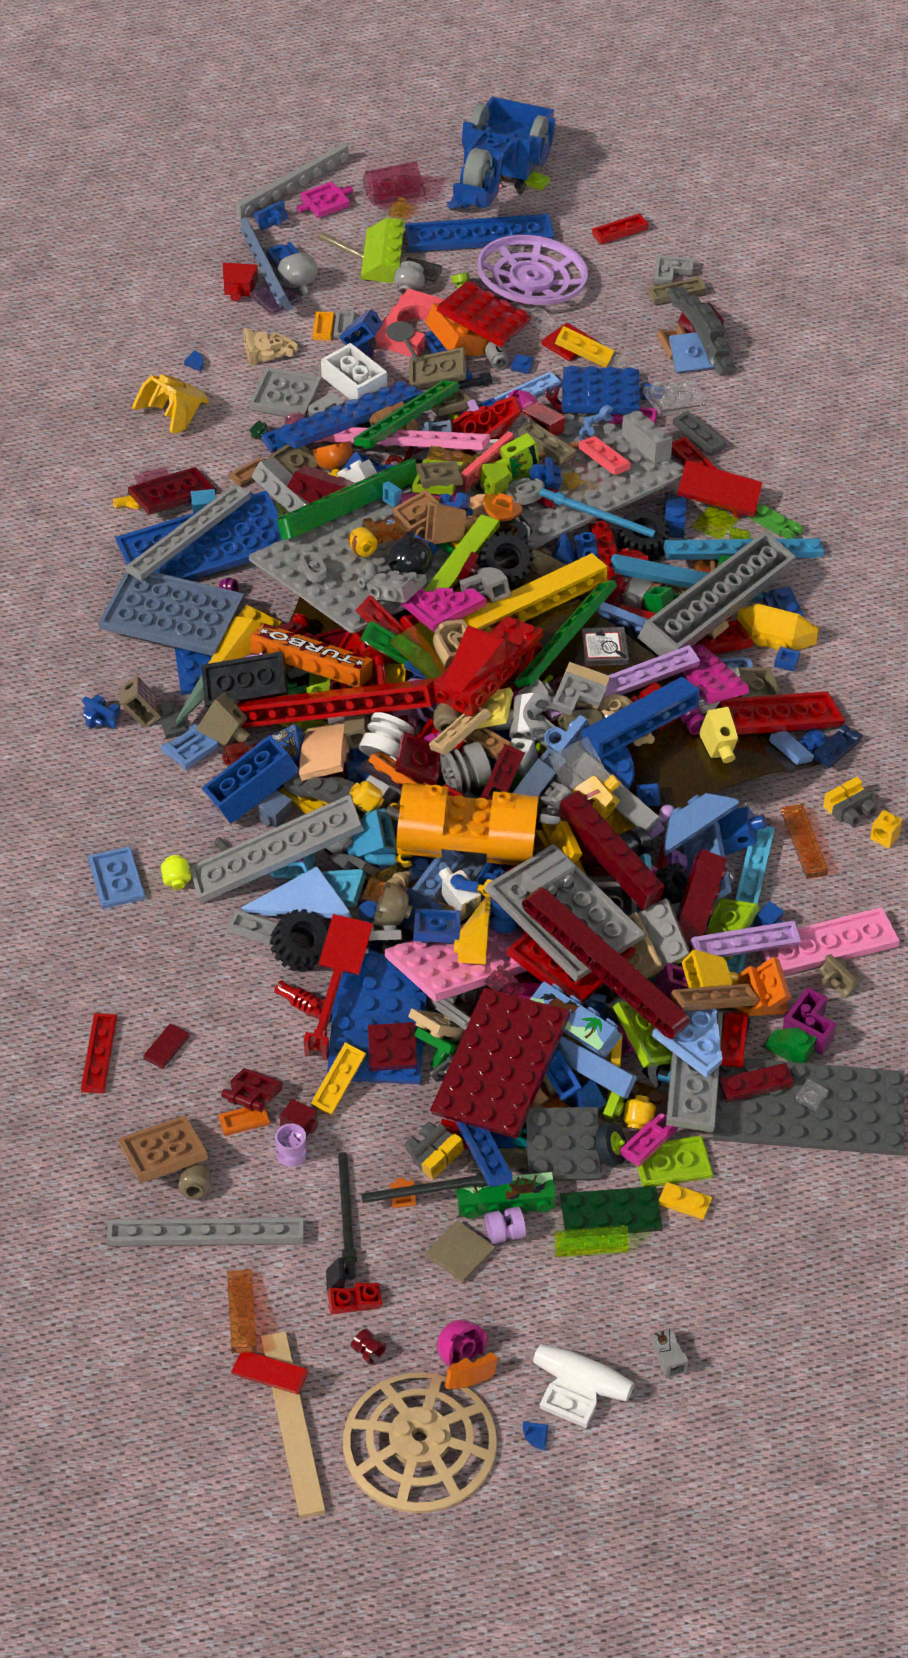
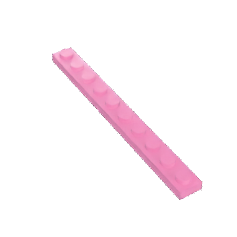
(419, 438)

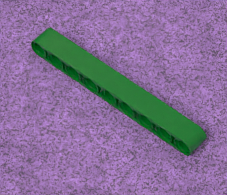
(345, 500)

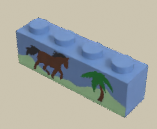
(583, 1023)

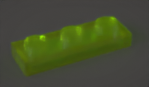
(591, 1241)

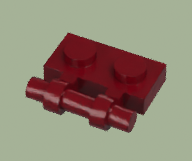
(256, 1086)

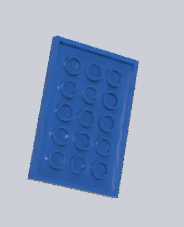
(375, 997)

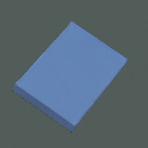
(116, 877)

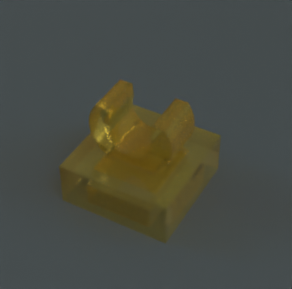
(400, 209)

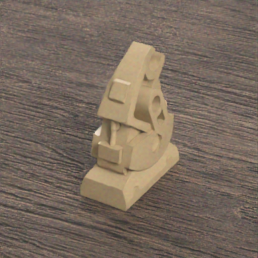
(267, 347)

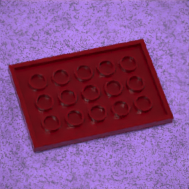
(500, 1062)

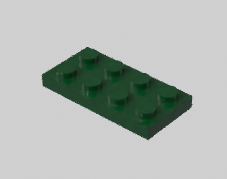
(612, 1207)

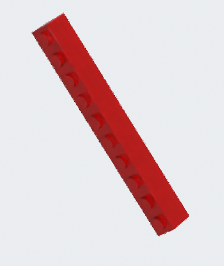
(339, 703)

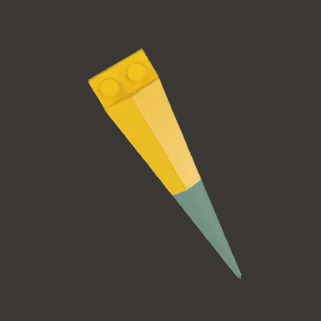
(233, 646)

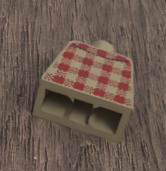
(135, 696)

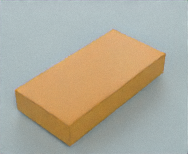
(323, 326)

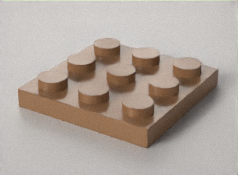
(162, 1149)

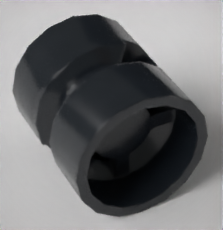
(637, 840)

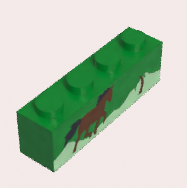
(526, 1191)

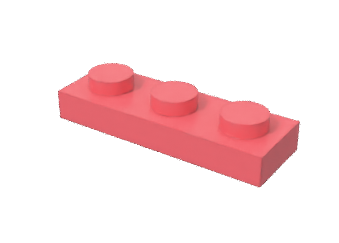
(604, 455)

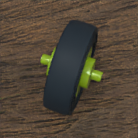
(609, 1143)

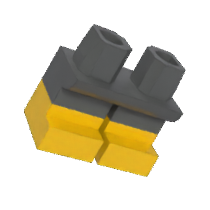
(848, 800)
(435, 1149)

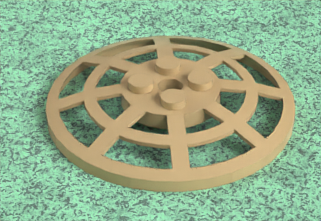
(415, 1452)

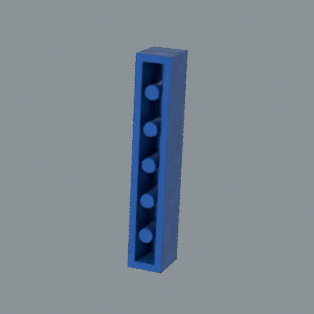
(642, 717)

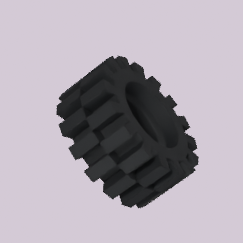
(674, 880)

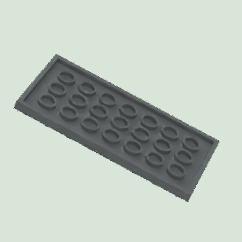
(857, 1115)

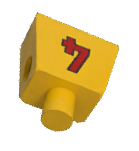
(600, 793)

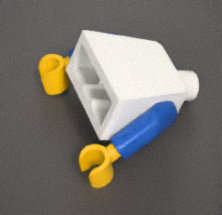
(461, 891)

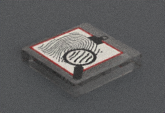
(605, 646)

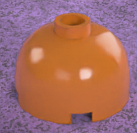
(333, 456)

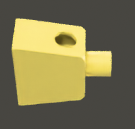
(719, 734)

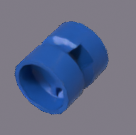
(500, 920)

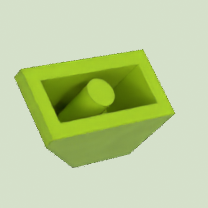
(495, 478)

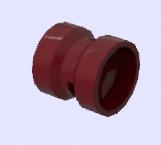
(367, 1345)

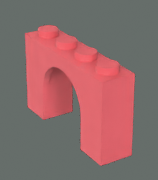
(410, 306)

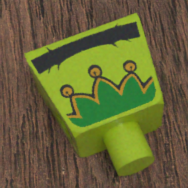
(519, 456)

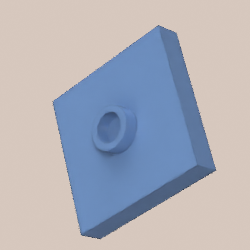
(688, 353)

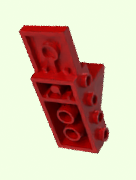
(484, 664)

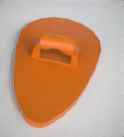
(501, 506)

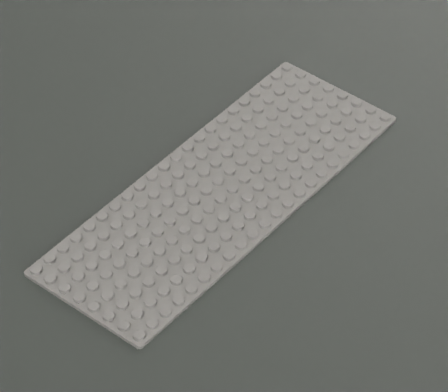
(340, 591)

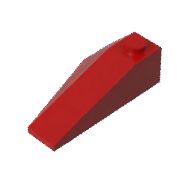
(488, 420)

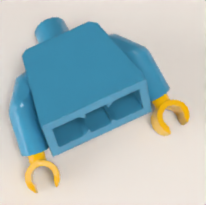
(378, 840)

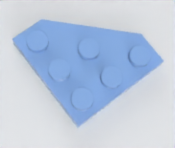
(697, 1042)

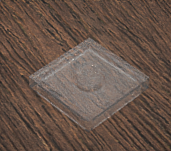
(577, 764)

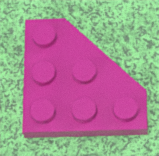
(443, 605)

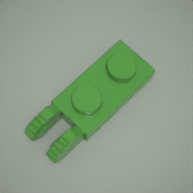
(776, 522)

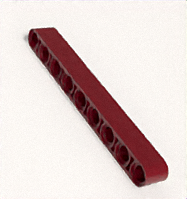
(606, 963)

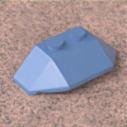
(695, 818)

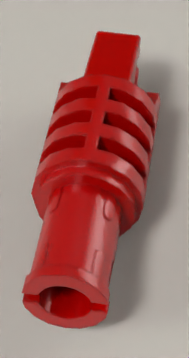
(301, 999)

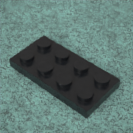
(245, 678)

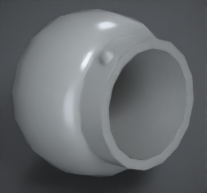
(409, 276)

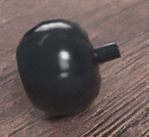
(410, 555)

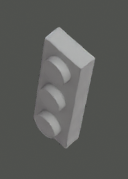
(253, 927)

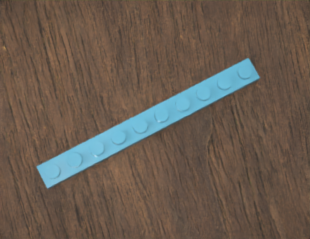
(752, 881)

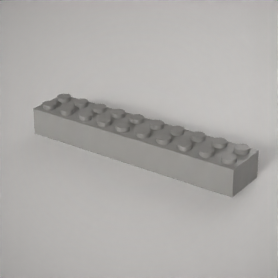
(717, 595)

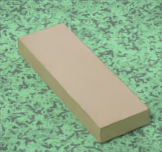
(458, 731)

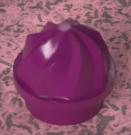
(229, 584)

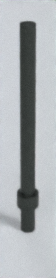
(425, 1188)
(349, 1253)

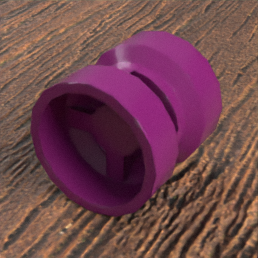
(694, 720)

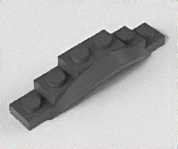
(707, 327)
(325, 788)

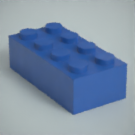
(250, 779)

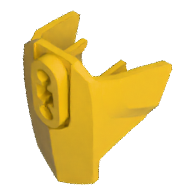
(182, 397)

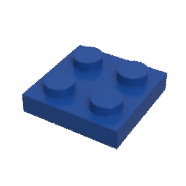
(437, 925)

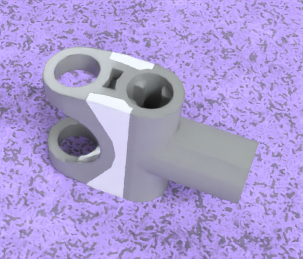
(523, 715)

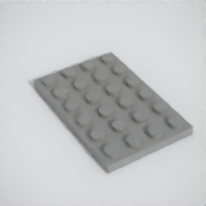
(581, 898)

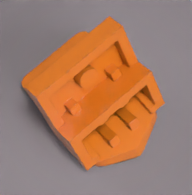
(769, 986)

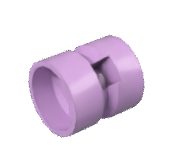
(291, 1145)
(497, 1223)

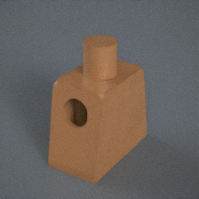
(446, 523)

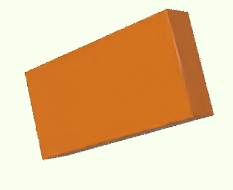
(242, 1120)

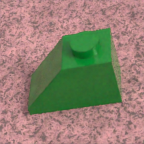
(791, 1044)

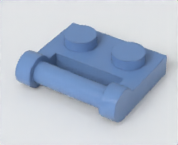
(193, 750)

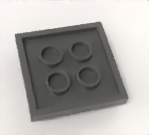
(563, 1142)

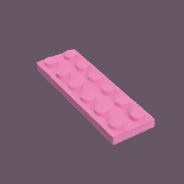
(841, 937)

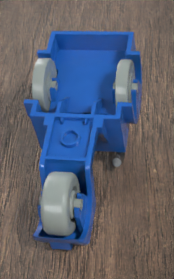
(502, 142)

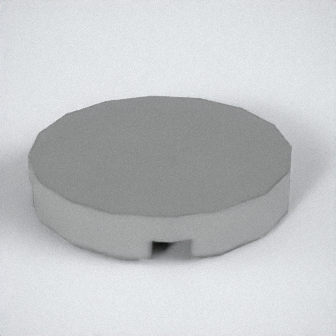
(524, 490)

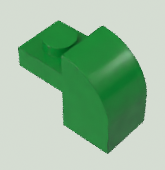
(658, 598)

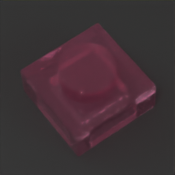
(293, 418)

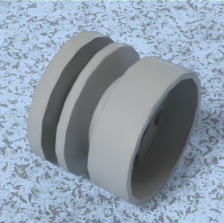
(466, 768)

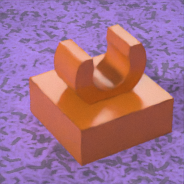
(402, 1201)

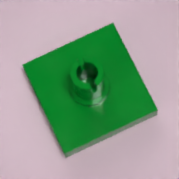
(444, 1046)

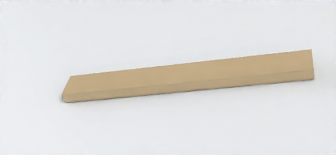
(295, 1435)

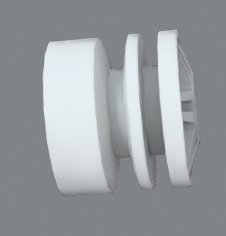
(385, 735)

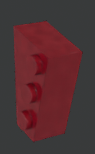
(315, 484)

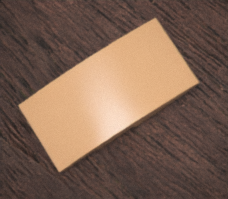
(323, 751)

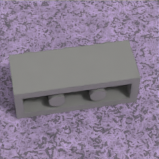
(647, 436)

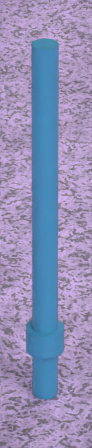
(559, 498)

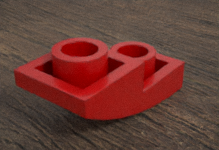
(360, 1298)

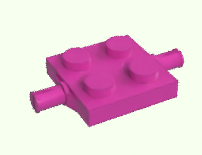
(325, 199)

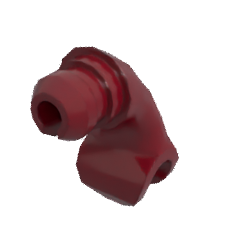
(554, 400)

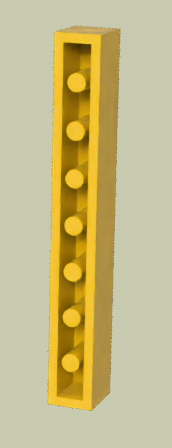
(542, 594)

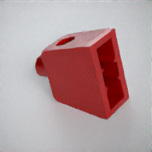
(239, 279)

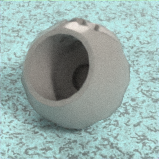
(297, 271)

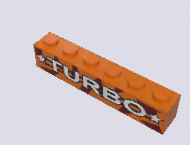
(313, 655)

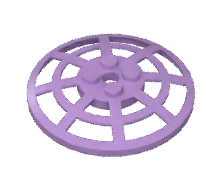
(530, 274)

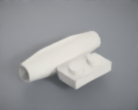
(578, 1383)

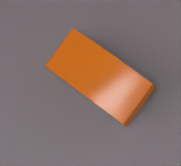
(468, 1374)

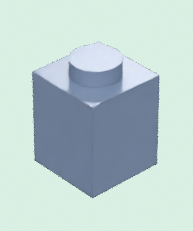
(275, 809)

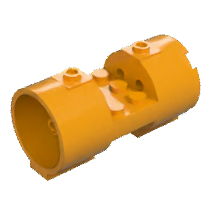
(436, 822)

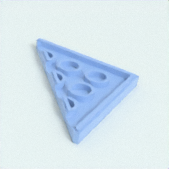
(307, 892)

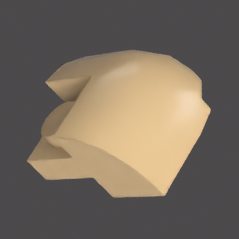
(447, 639)

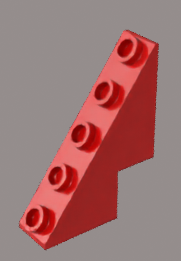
(605, 545)

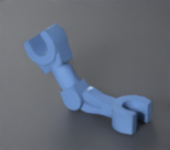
(588, 430)

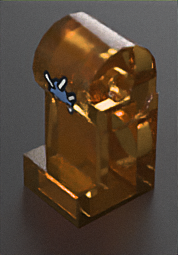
(385, 529)

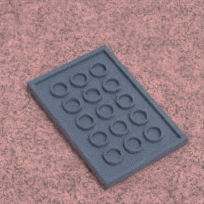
(172, 612)

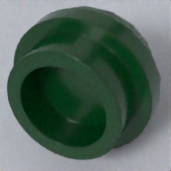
(258, 429)

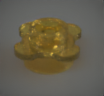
(572, 480)

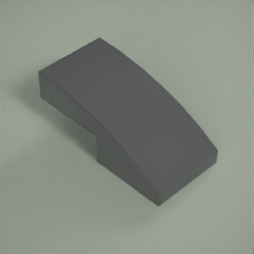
(351, 862)

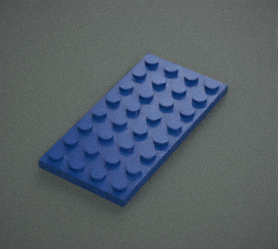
(219, 549)

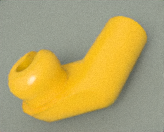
(126, 501)

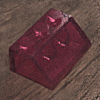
(391, 182)

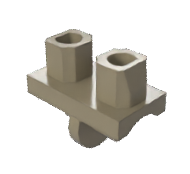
(838, 976)

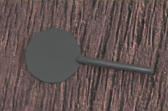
(402, 332)

